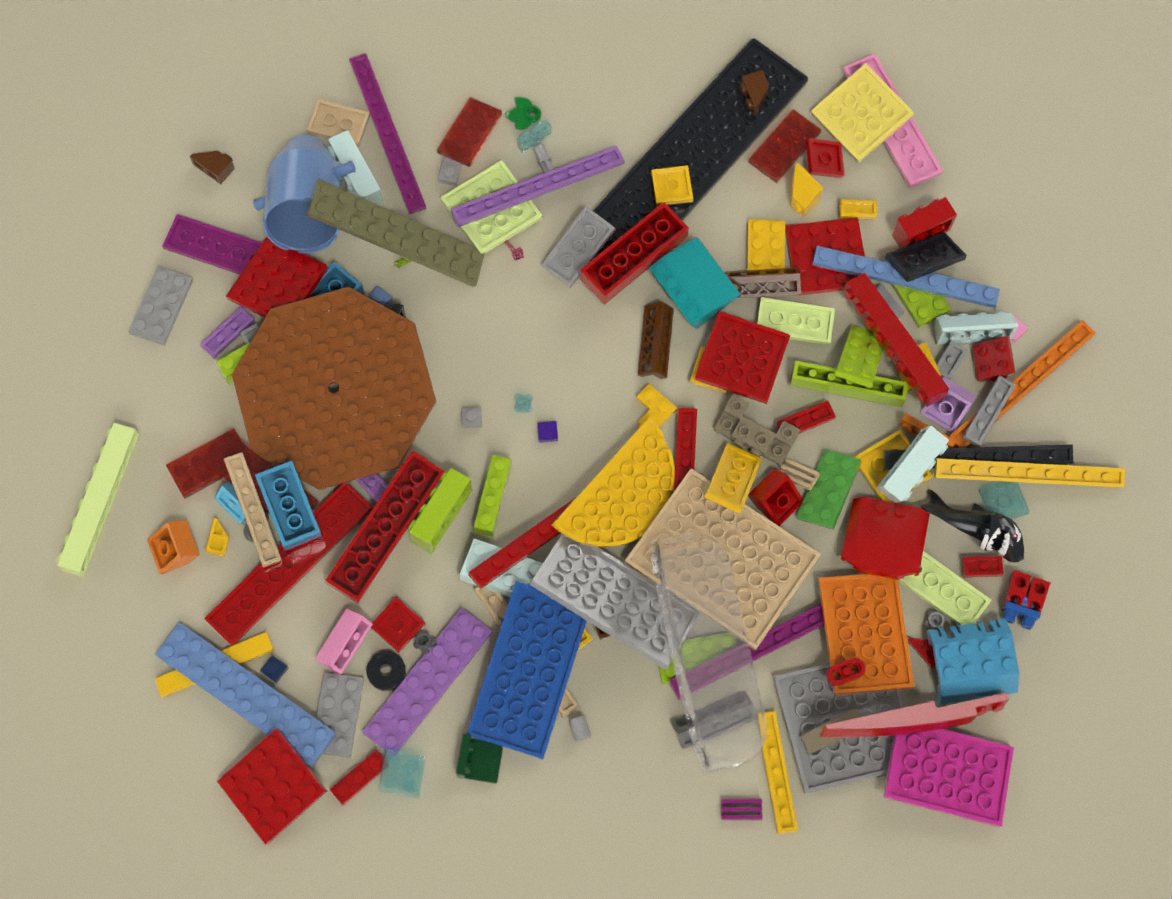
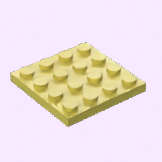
(862, 112)

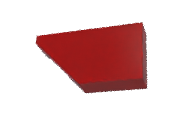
(924, 650)

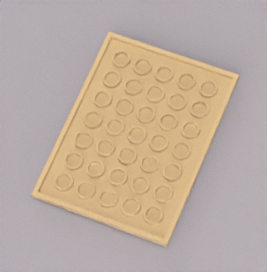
(762, 556)

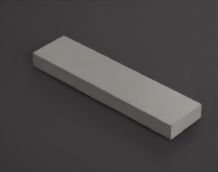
(989, 411)

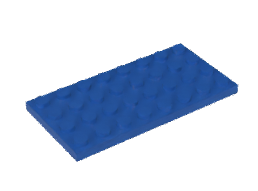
(527, 672)

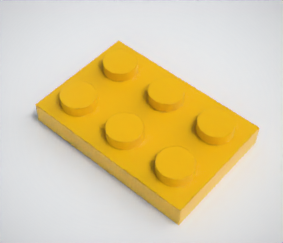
(765, 244)

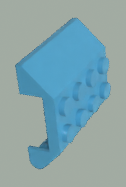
(974, 661)

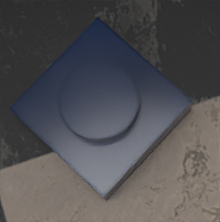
(274, 669)

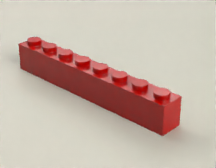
(896, 340)

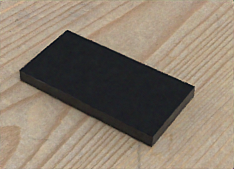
(925, 256)

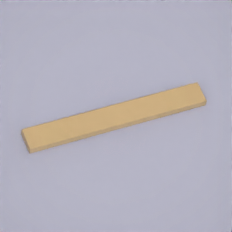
(497, 608)

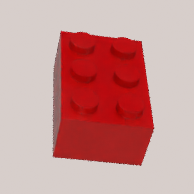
(924, 222)

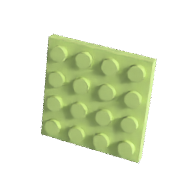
(497, 228)

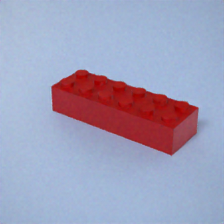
(634, 253)

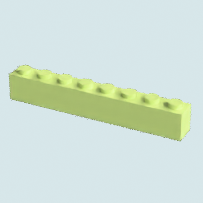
(97, 500)

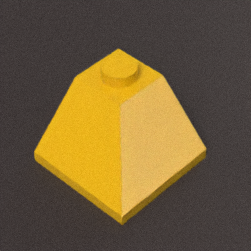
(804, 191)

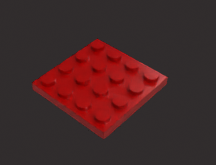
(834, 234)
(276, 279)
(742, 357)
(272, 786)

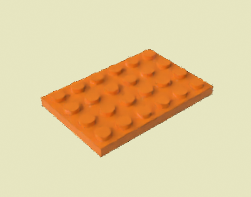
(866, 623)

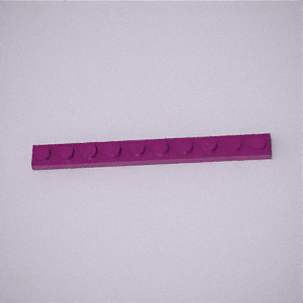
(388, 134)
(781, 636)

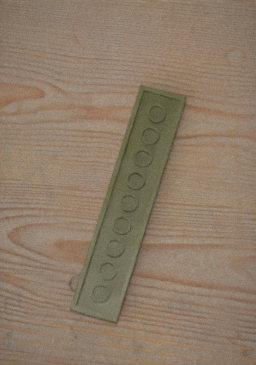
(395, 233)

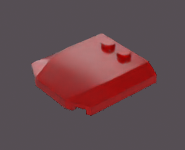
(885, 538)

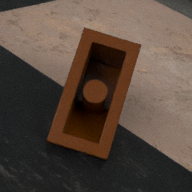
(214, 164)

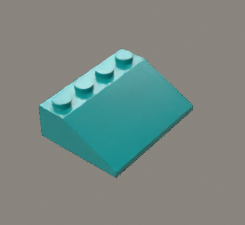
(695, 282)

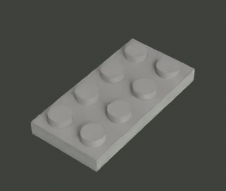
(578, 246)
(161, 305)
(340, 710)

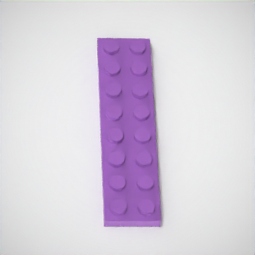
(427, 682)

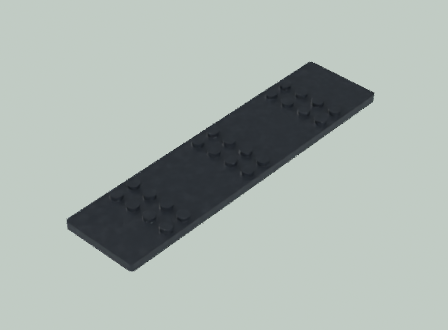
(705, 137)

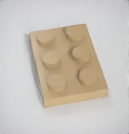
(332, 119)

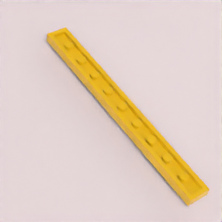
(1029, 472)

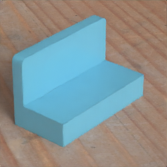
(229, 501)

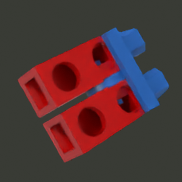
(1022, 605)

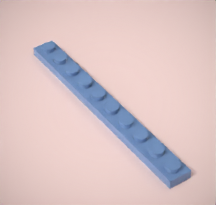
(884, 272)

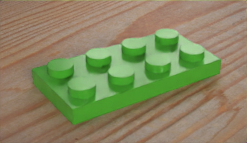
(829, 493)

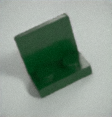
(479, 760)

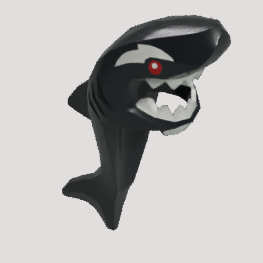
(991, 528)

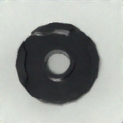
(383, 659)

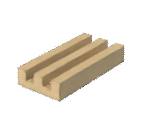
(815, 474)

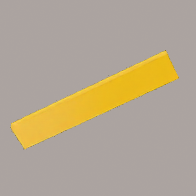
(240, 653)
(778, 777)

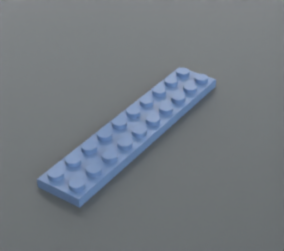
(244, 693)

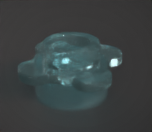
(519, 407)

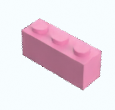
(343, 641)

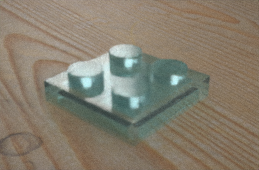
(1004, 499)
(401, 773)

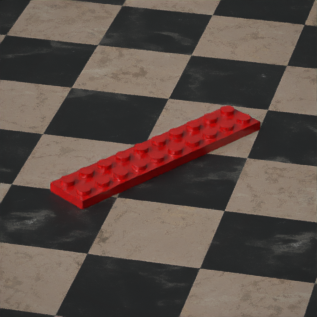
(268, 585)

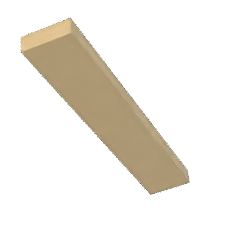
(252, 509)

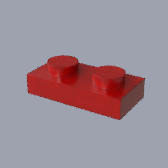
(982, 566)

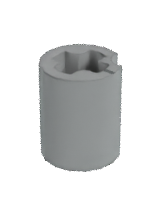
(580, 728)

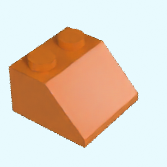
(173, 546)

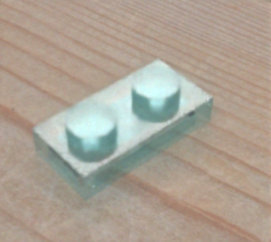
(535, 135)

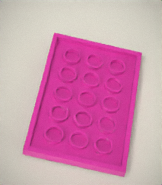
(950, 774)

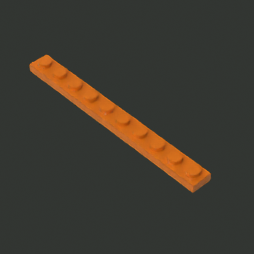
(1036, 373)

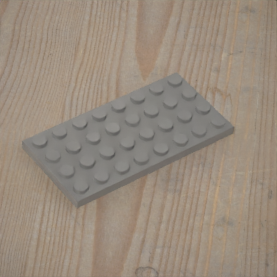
(606, 596)

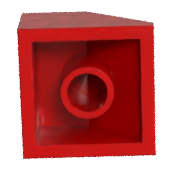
(776, 496)

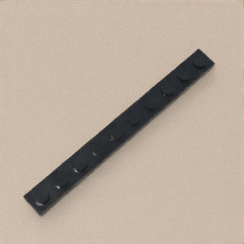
(1022, 454)

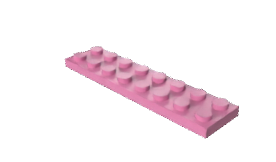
(907, 143)

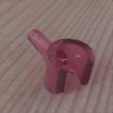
(516, 253)

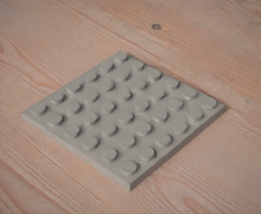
(810, 702)

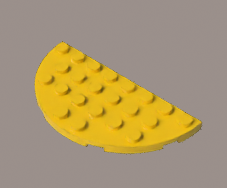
(624, 493)

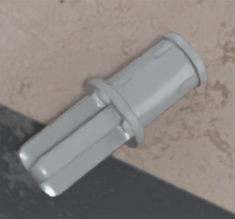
(544, 159)

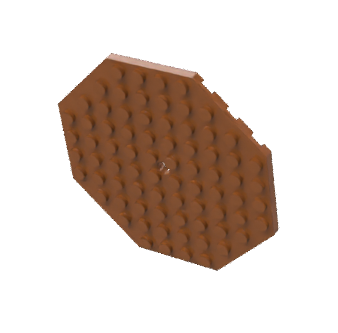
(379, 399)

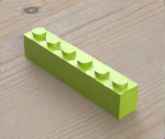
(824, 380)

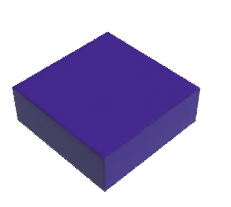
(547, 431)

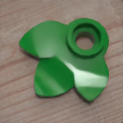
(521, 114)

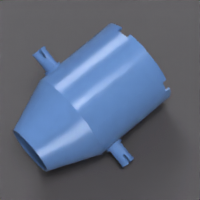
(289, 193)

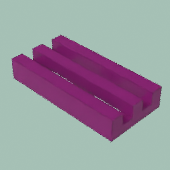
(724, 809)

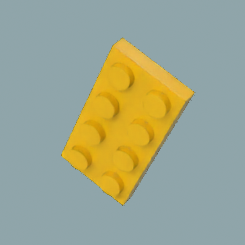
(733, 478)

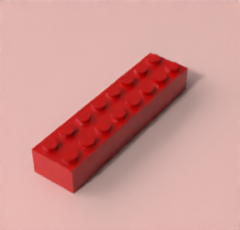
(384, 527)

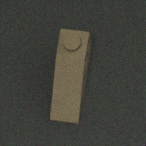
(814, 742)

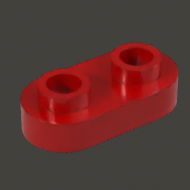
(844, 671)

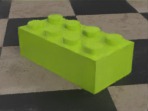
(440, 510)

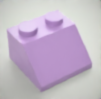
(952, 408)

